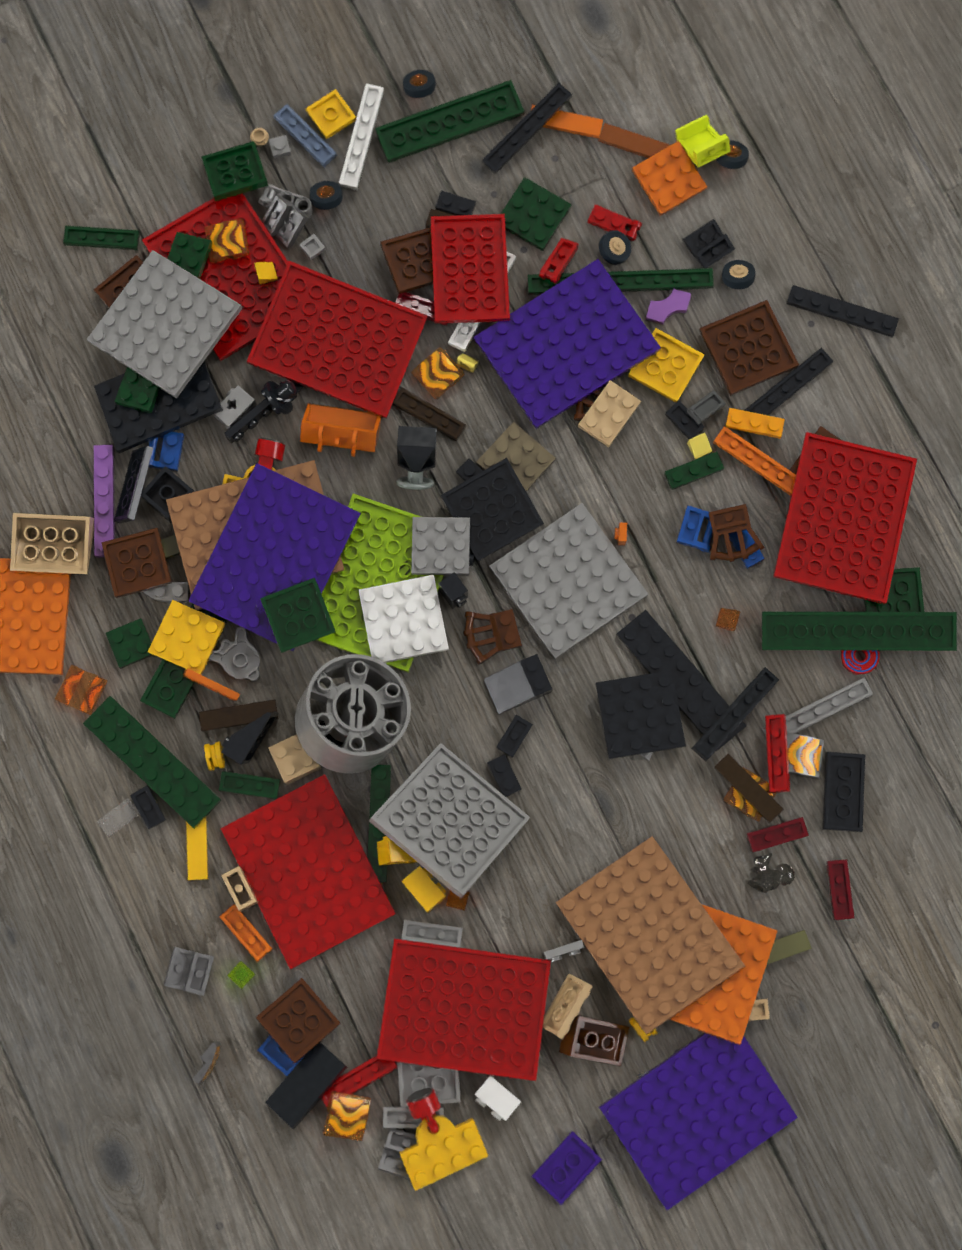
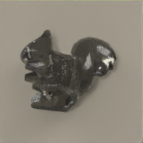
(769, 878)

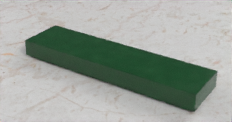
(101, 237)

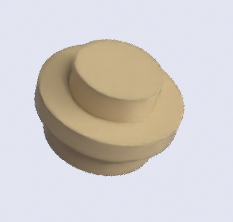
(259, 136)

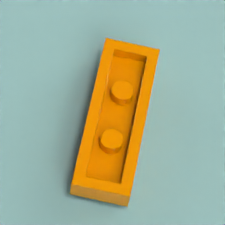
(754, 423)

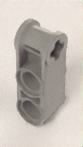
(297, 200)

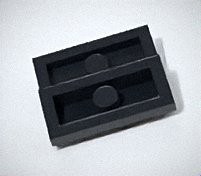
(708, 244)

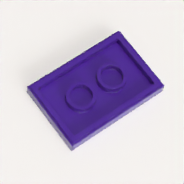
(566, 1167)

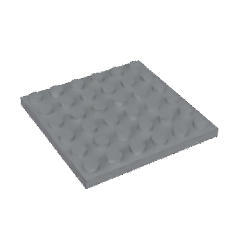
(164, 323)
(568, 580)
(449, 820)

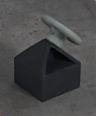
(416, 454)

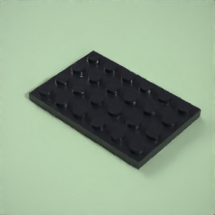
(134, 427)

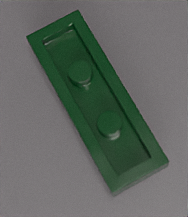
(694, 470)
(249, 785)

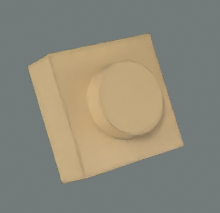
(760, 1010)

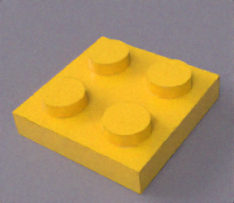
(331, 114)

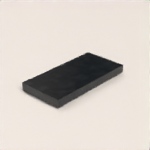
(133, 484)
(844, 792)
(306, 1085)

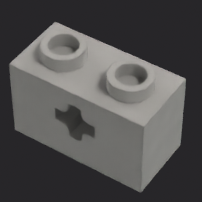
(238, 398)

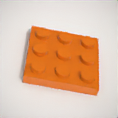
(669, 178)

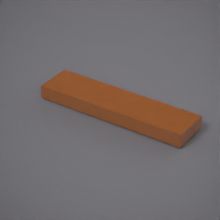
(630, 141)

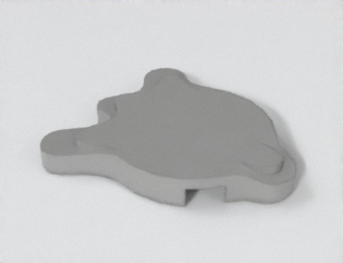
(238, 658)

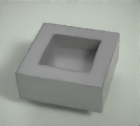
(279, 146)
(312, 247)

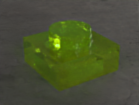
(241, 974)

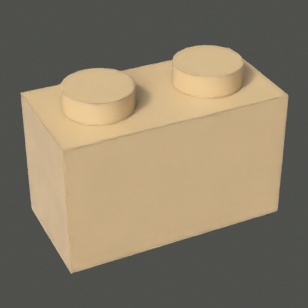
(239, 888)

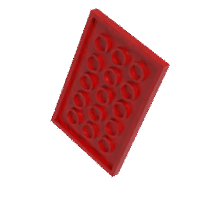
(470, 268)

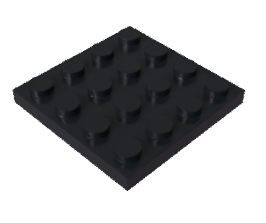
(496, 508)
(640, 714)

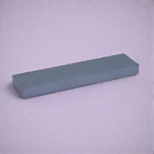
(305, 135)

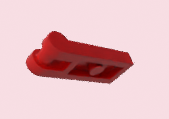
(612, 221)
(558, 260)

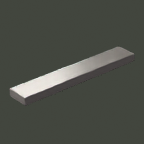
(827, 706)

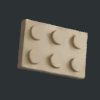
(609, 413)
(566, 1005)

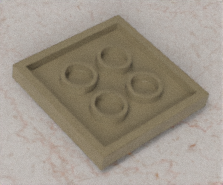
(523, 453)

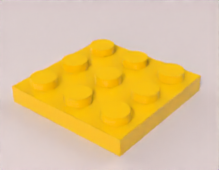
(669, 368)
(186, 637)

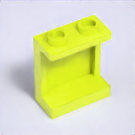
(702, 141)

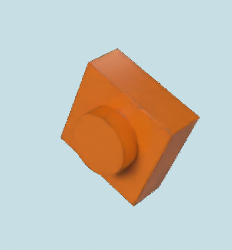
(621, 534)

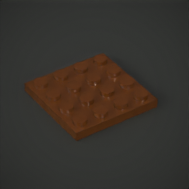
(748, 347)

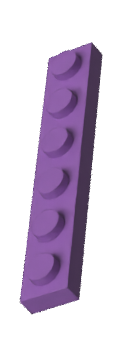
(103, 497)

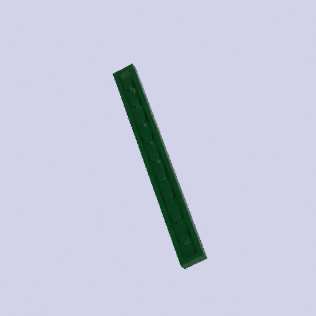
(640, 280)

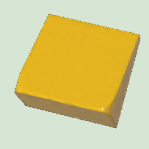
(265, 272)

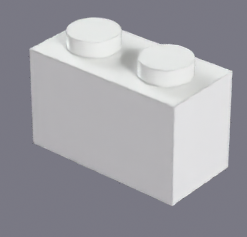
(497, 1098)

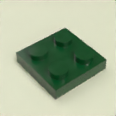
(130, 643)

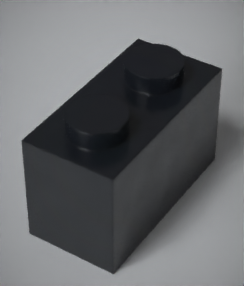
(453, 591)

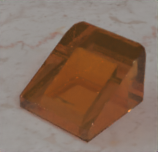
(728, 619)
(457, 903)

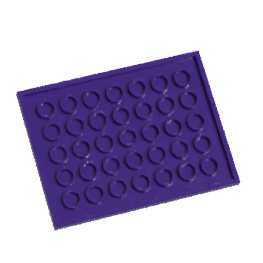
(567, 343)
(271, 542)
(697, 1115)

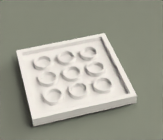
(403, 619)

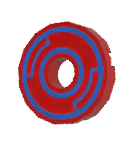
(860, 667)

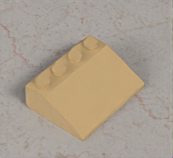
(51, 543)

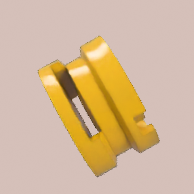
(214, 756)
(639, 1030)

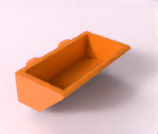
(340, 428)

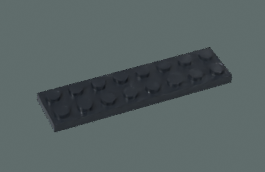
(660, 654)

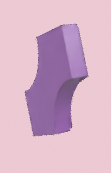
(675, 303)

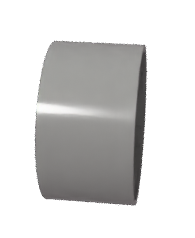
(356, 699)

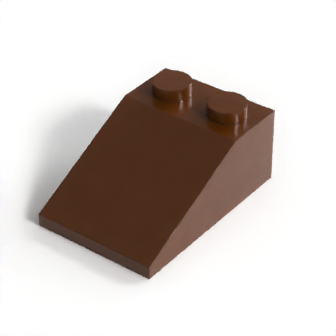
(595, 1040)

